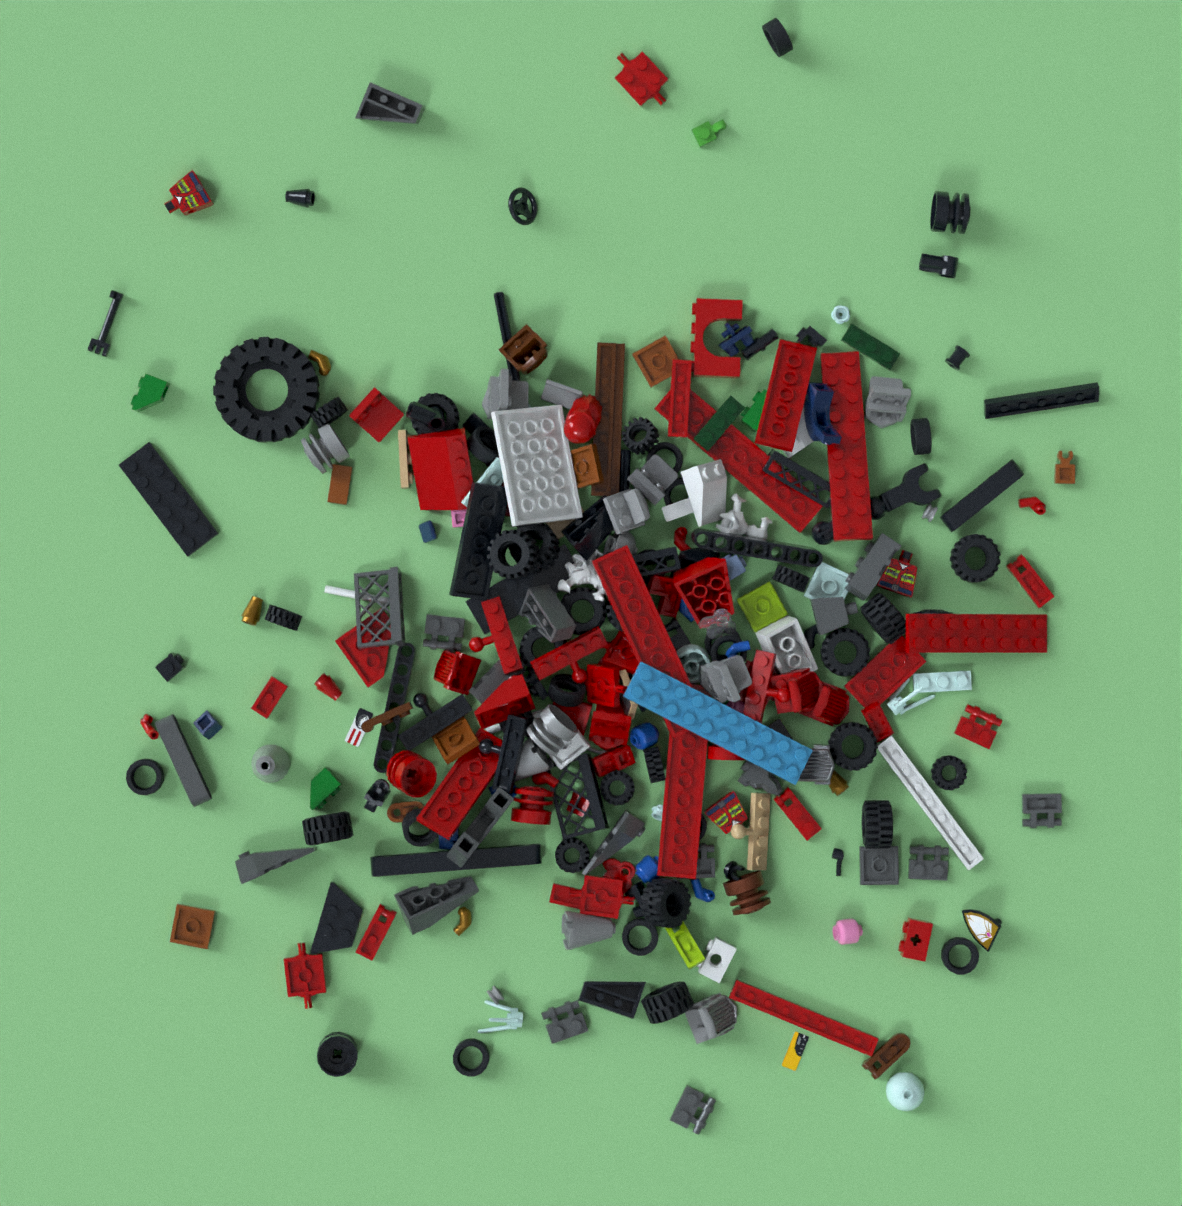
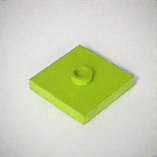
(762, 606)

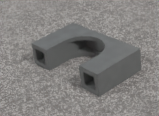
(480, 827)

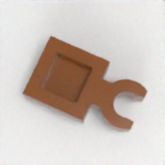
(1064, 471)

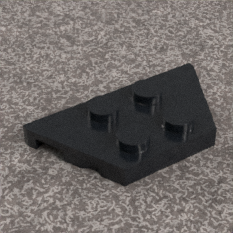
(337, 922)

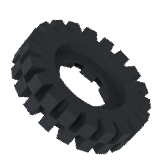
(233, 379)

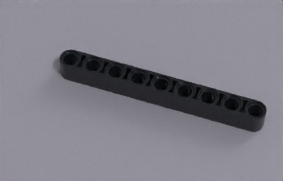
(438, 862)

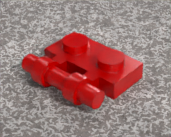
(976, 732)

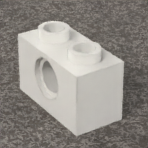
(719, 947)

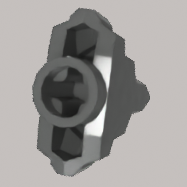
(759, 778)

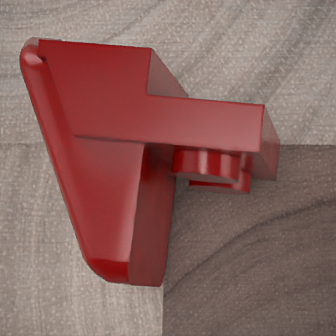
(456, 671)
(803, 687)
(830, 707)
(609, 727)

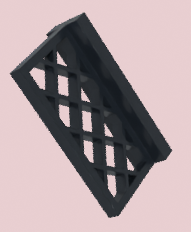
(593, 796)

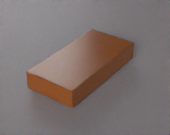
(339, 484)

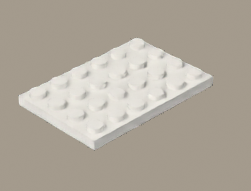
(536, 465)

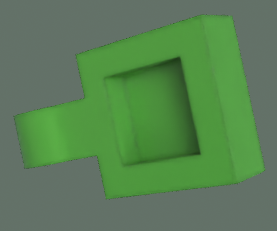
(706, 133)

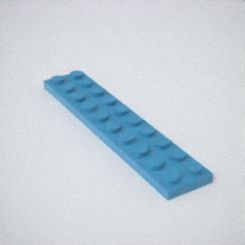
(717, 723)

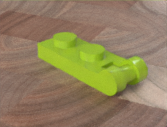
(686, 946)

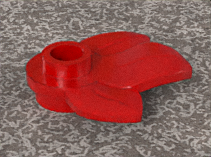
(614, 870)

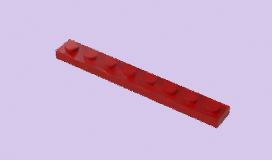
(803, 1017)

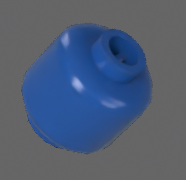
(644, 735)
(647, 868)

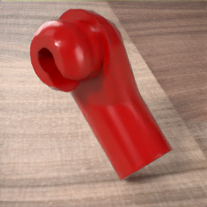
(1034, 503)
(680, 538)
(545, 777)

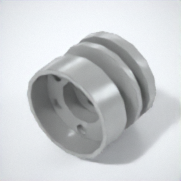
(325, 448)
(552, 729)

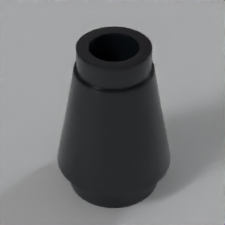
(301, 197)

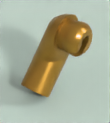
(322, 360)

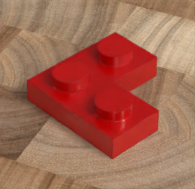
(670, 597)

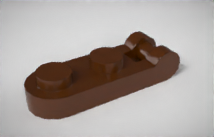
(887, 1054)

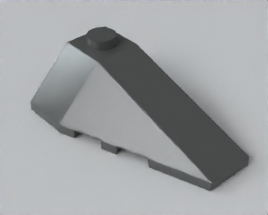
(620, 835)
(258, 863)
(429, 904)

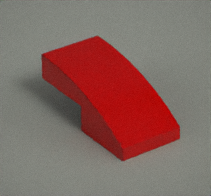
(613, 759)

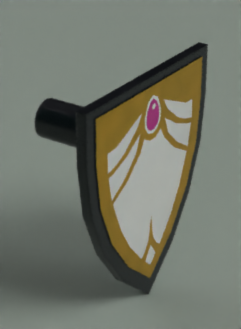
(982, 927)

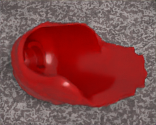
(583, 419)

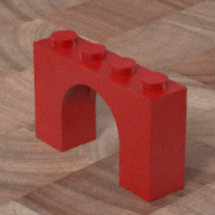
(707, 312)

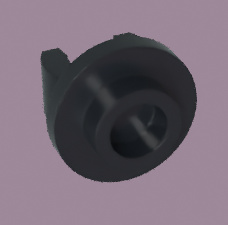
(731, 871)

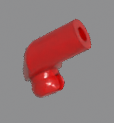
(148, 727)

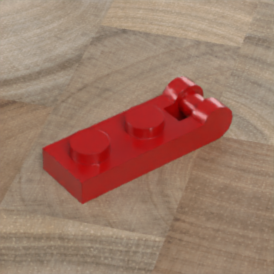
(1030, 581)
(798, 814)
(375, 933)

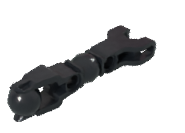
(906, 492)

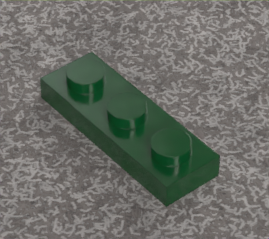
(870, 347)
(719, 423)

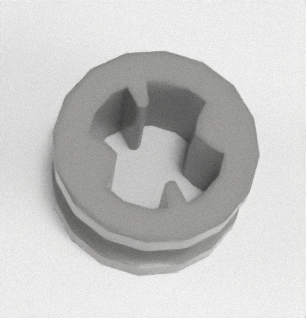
(929, 512)
(495, 995)

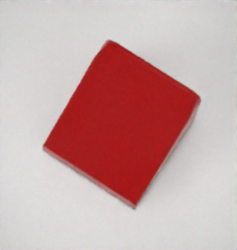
(583, 804)

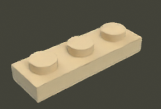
(405, 460)

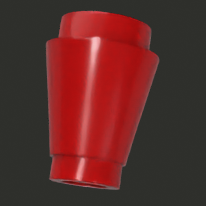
(327, 686)

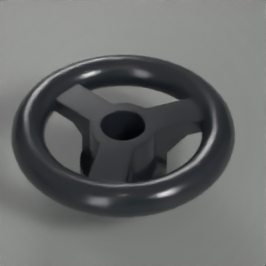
(520, 207)

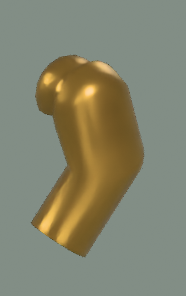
(465, 920)

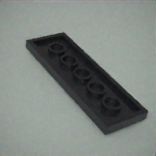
(168, 499)
(481, 523)
(513, 591)

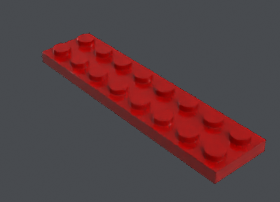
(976, 633)

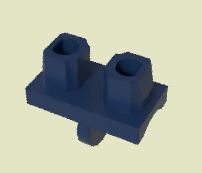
(729, 343)

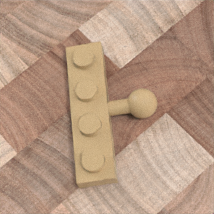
(757, 831)

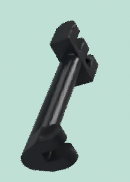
(100, 343)

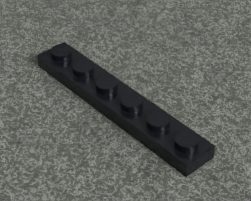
(1041, 400)

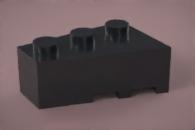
(589, 531)
(613, 996)

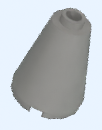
(277, 760)
(532, 760)
(585, 929)

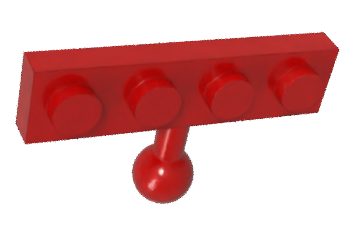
(500, 636)
(569, 655)
(759, 689)

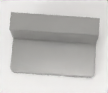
(560, 394)

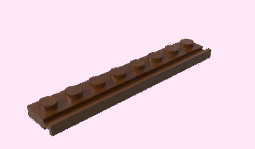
(608, 432)

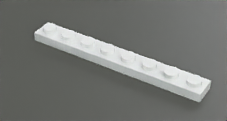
(929, 802)

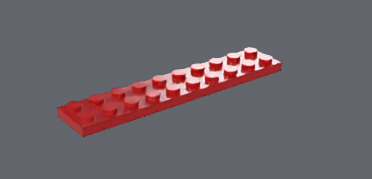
(848, 459)
(745, 464)
(639, 618)
(682, 804)

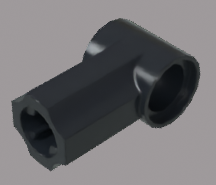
(944, 266)
(430, 416)

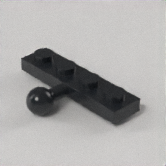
(434, 721)
(509, 752)

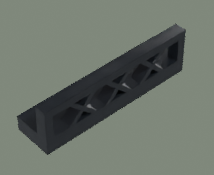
(800, 470)
(657, 557)

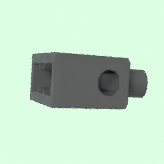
(831, 613)

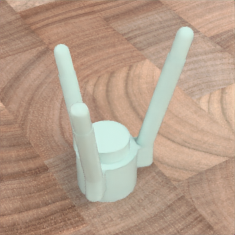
(898, 704)
(513, 1019)

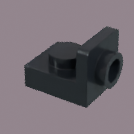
(815, 338)
(171, 666)

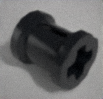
(957, 357)

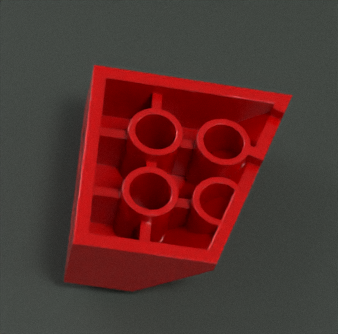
(705, 587)

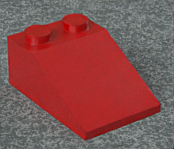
(508, 698)

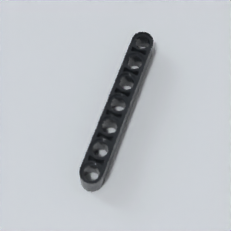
(764, 552)
(400, 699)

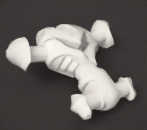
(734, 523)
(583, 573)

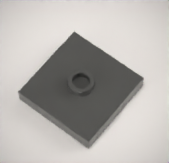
(879, 866)

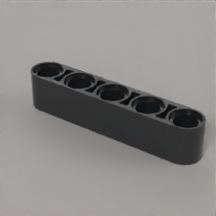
(982, 495)

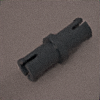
(759, 344)

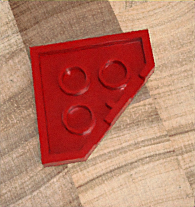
(368, 662)

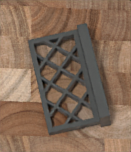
(396, 608)

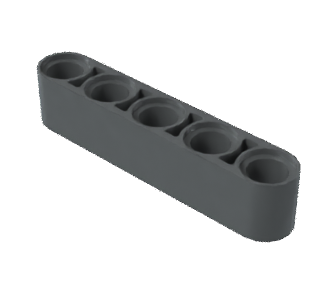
(183, 760)

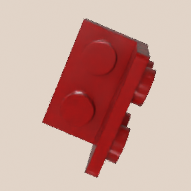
(376, 415)

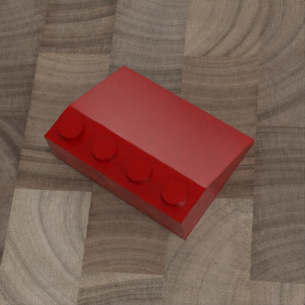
(441, 469)

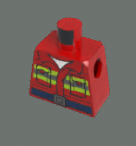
(188, 195)
(899, 575)
(727, 812)

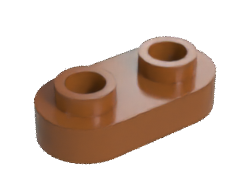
(404, 807)

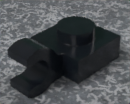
(536, 687)

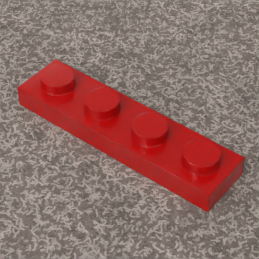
(679, 398)

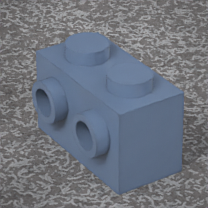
(735, 565)

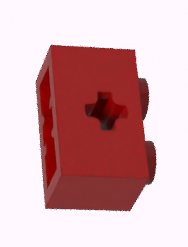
(919, 949)

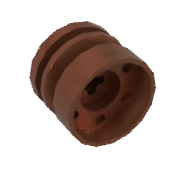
(747, 893)

